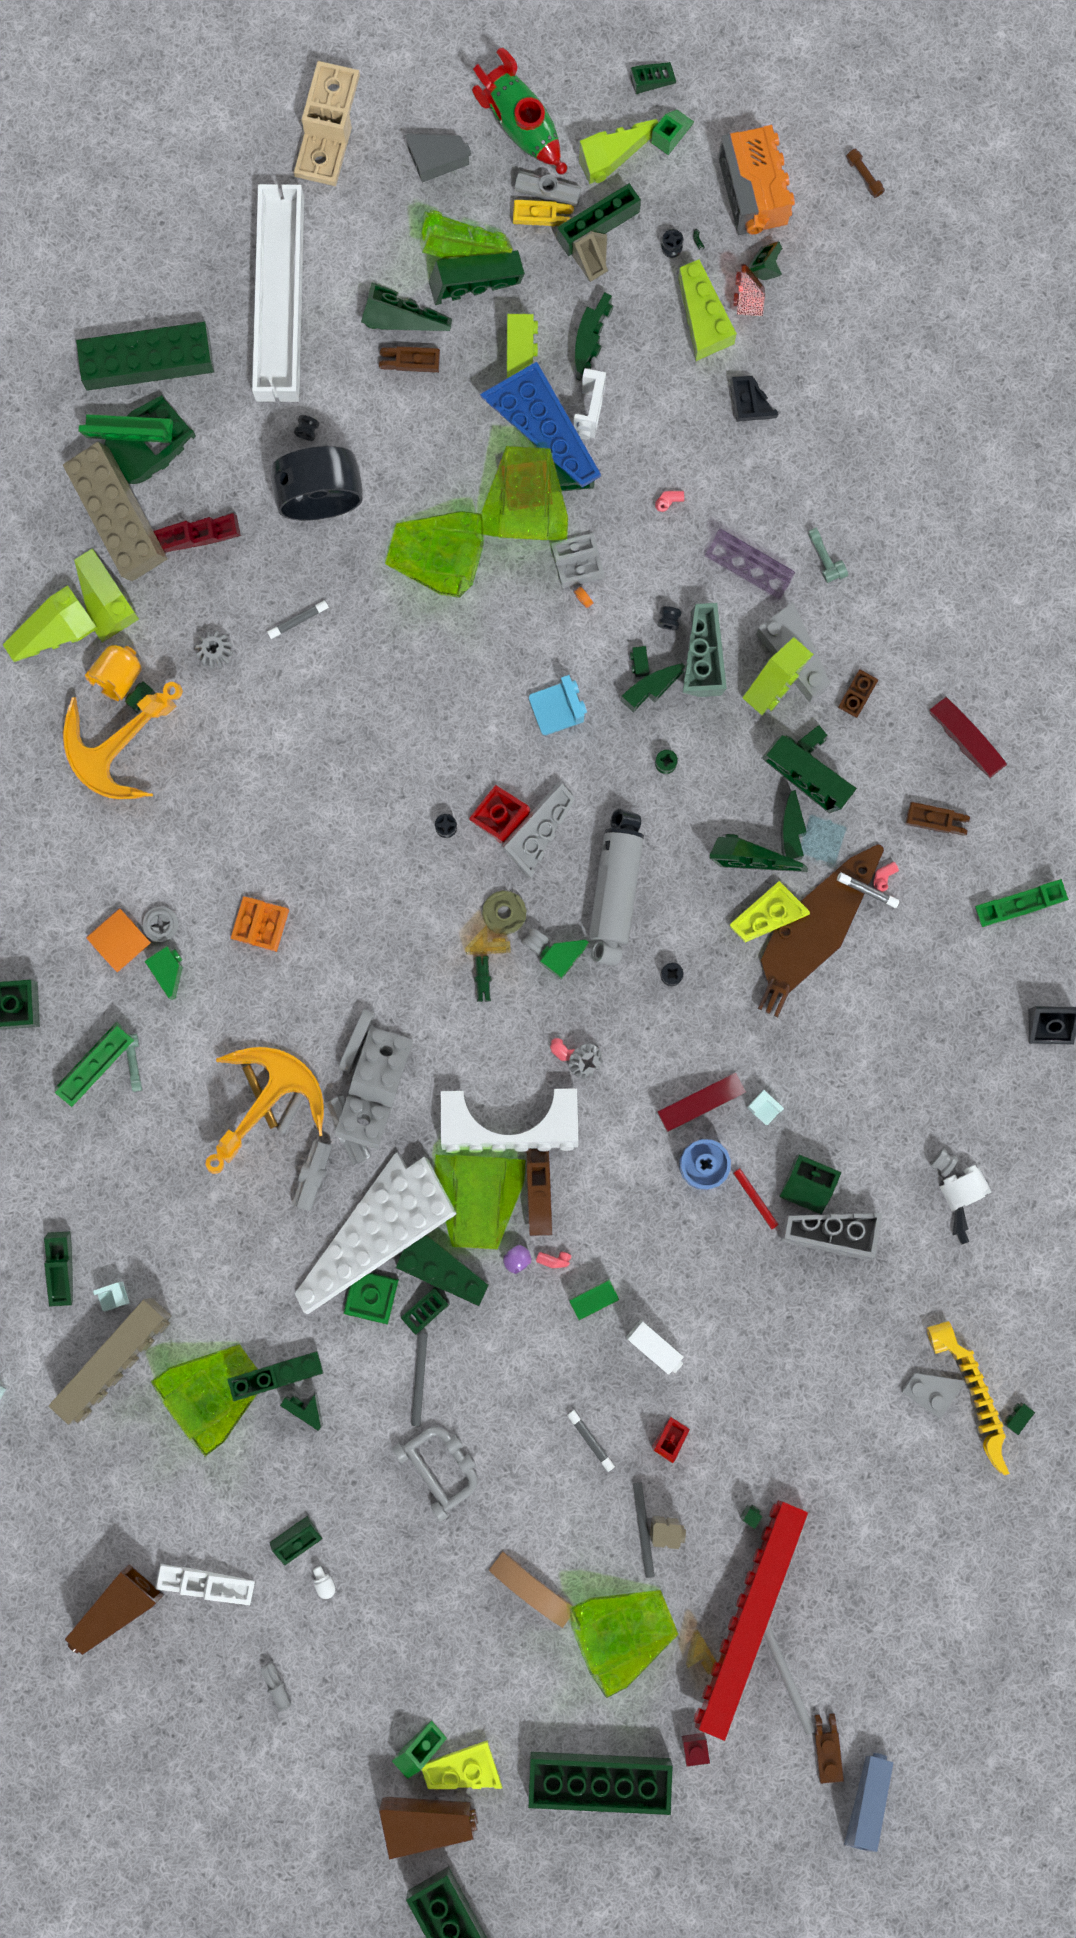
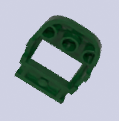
(136, 458)

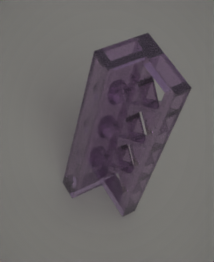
(753, 556)

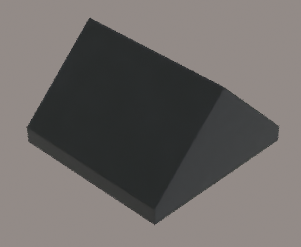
(1052, 1025)

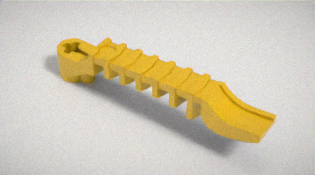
(943, 1339)

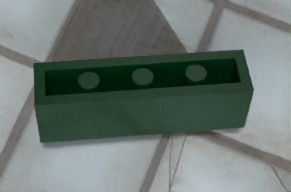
(600, 217)

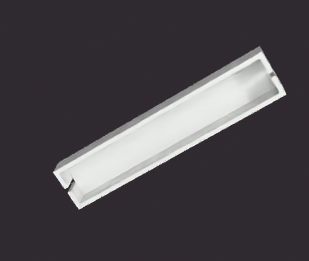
(278, 293)

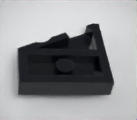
(749, 400)

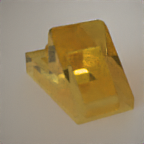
(480, 944)
(698, 1650)

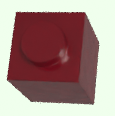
(695, 1749)

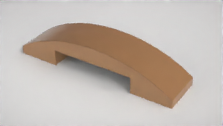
(531, 1590)

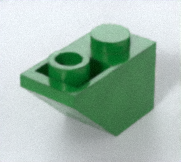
(670, 130)

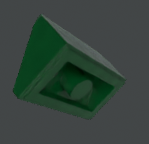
(295, 1540)

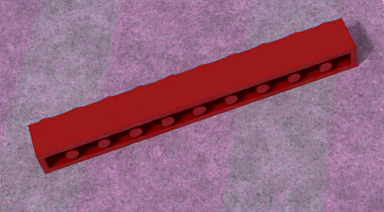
(751, 1620)

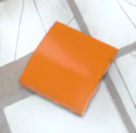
(260, 924)
(118, 940)

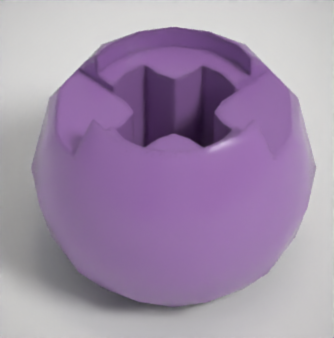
(517, 1259)

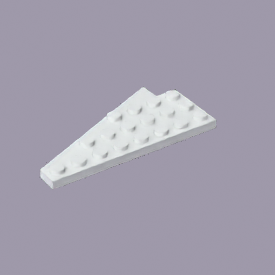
(389, 1218)

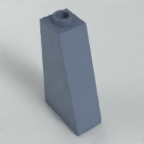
(870, 1804)

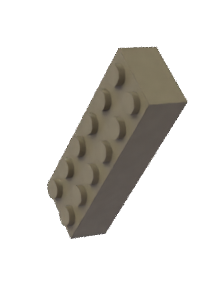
(115, 511)
(109, 1361)

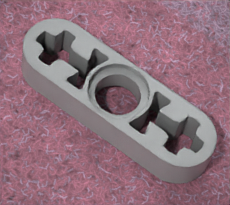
(357, 1037)

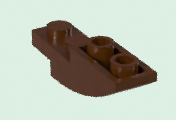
(539, 1192)

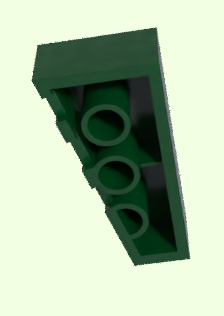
(474, 275)
(808, 774)
(438, 1267)

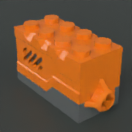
(755, 180)

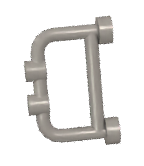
(466, 1464)

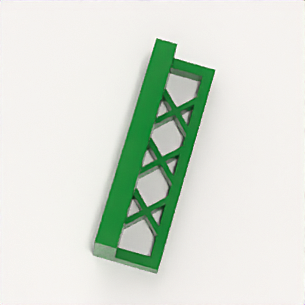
(127, 428)
(93, 1064)

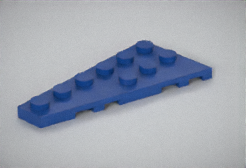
(536, 412)

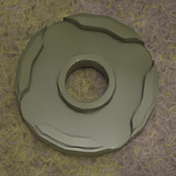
(510, 924)

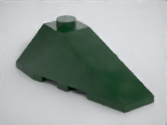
(389, 312)
(742, 854)

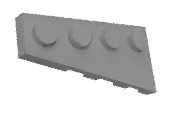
(532, 836)

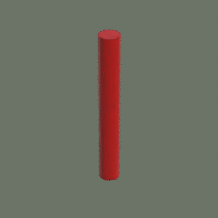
(755, 1198)

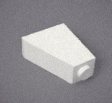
(655, 1347)

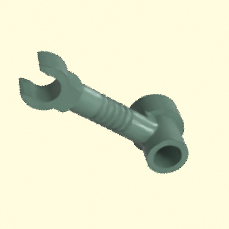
(833, 570)
(133, 1065)

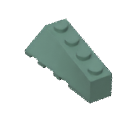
(705, 655)

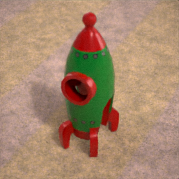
(519, 111)

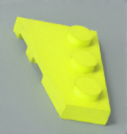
(769, 913)
(464, 1768)

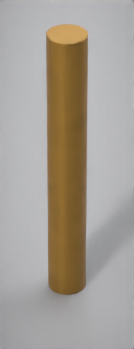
(254, 1084)

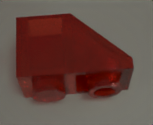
(750, 293)

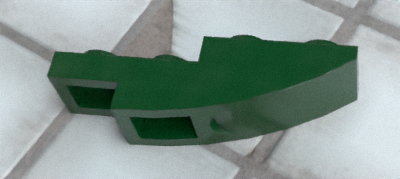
(588, 334)
(275, 1376)

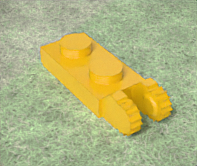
(540, 212)

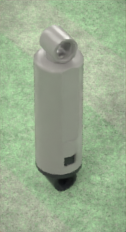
(616, 887)

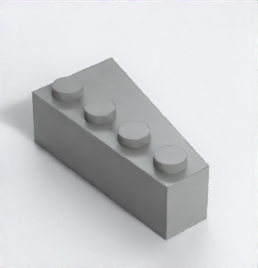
(778, 632)
(840, 1234)

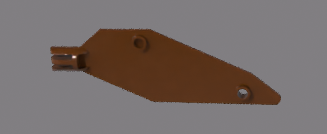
(809, 941)

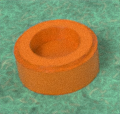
(583, 597)

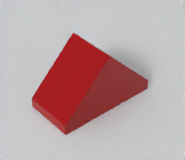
(670, 1439)

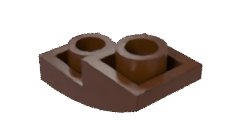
(858, 693)

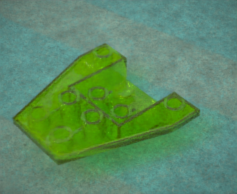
(453, 238)
(525, 497)
(439, 551)
(482, 1196)
(201, 1398)
(621, 1635)

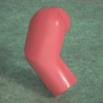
(667, 499)
(882, 874)
(560, 1050)
(553, 1262)

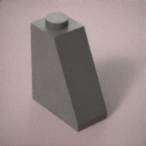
(437, 154)

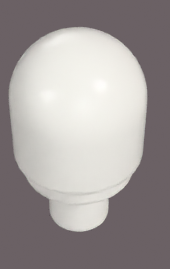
(323, 1583)

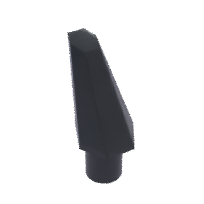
(960, 1226)

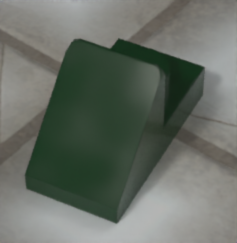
(764, 263)
(310, 1414)

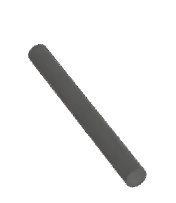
(419, 1379)
(643, 1530)

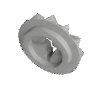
(152, 918)
(587, 1052)

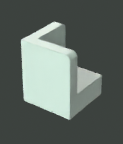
(765, 1107)
(112, 1296)

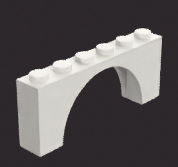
(462, 1132)

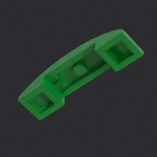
(1021, 903)

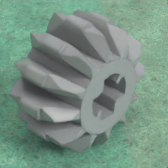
(222, 650)

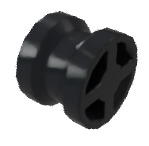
(676, 239)
(306, 427)
(669, 618)
(446, 821)
(669, 977)

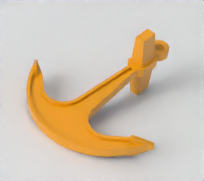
(93, 764)
(285, 1076)

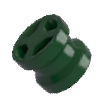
(665, 766)

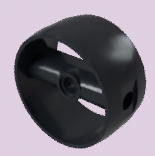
(316, 483)

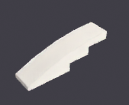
(204, 1584)

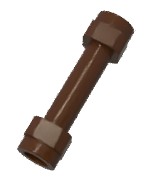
(855, 159)

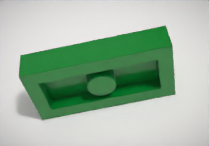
(594, 1299)

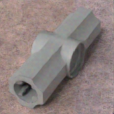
(535, 186)
(355, 1151)
(311, 1175)

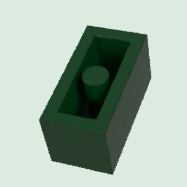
(640, 661)
(138, 694)
(812, 739)
(1019, 1418)
(751, 1516)

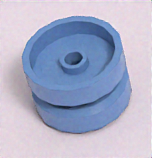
(718, 1164)

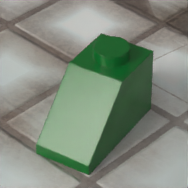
(562, 956)
(167, 970)
(419, 1750)

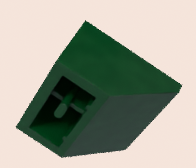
(810, 1184)

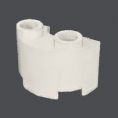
(965, 1189)

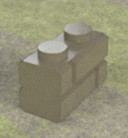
(667, 1532)

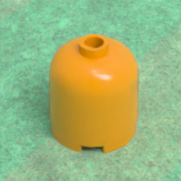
(115, 671)

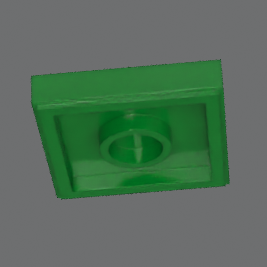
(372, 1298)

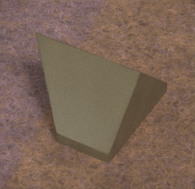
(591, 254)

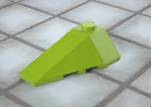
(605, 153)
(103, 597)
(52, 624)

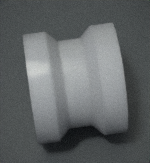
(535, 941)
(944, 1162)

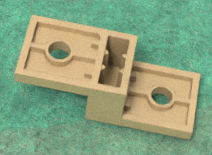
(326, 123)

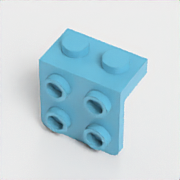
(558, 706)

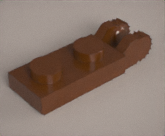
(411, 359)
(935, 818)
(828, 1751)

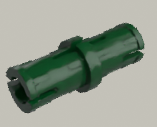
(482, 978)

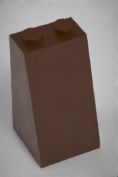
(119, 1605)
(425, 1824)

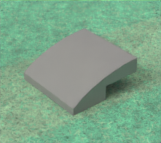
(577, 560)

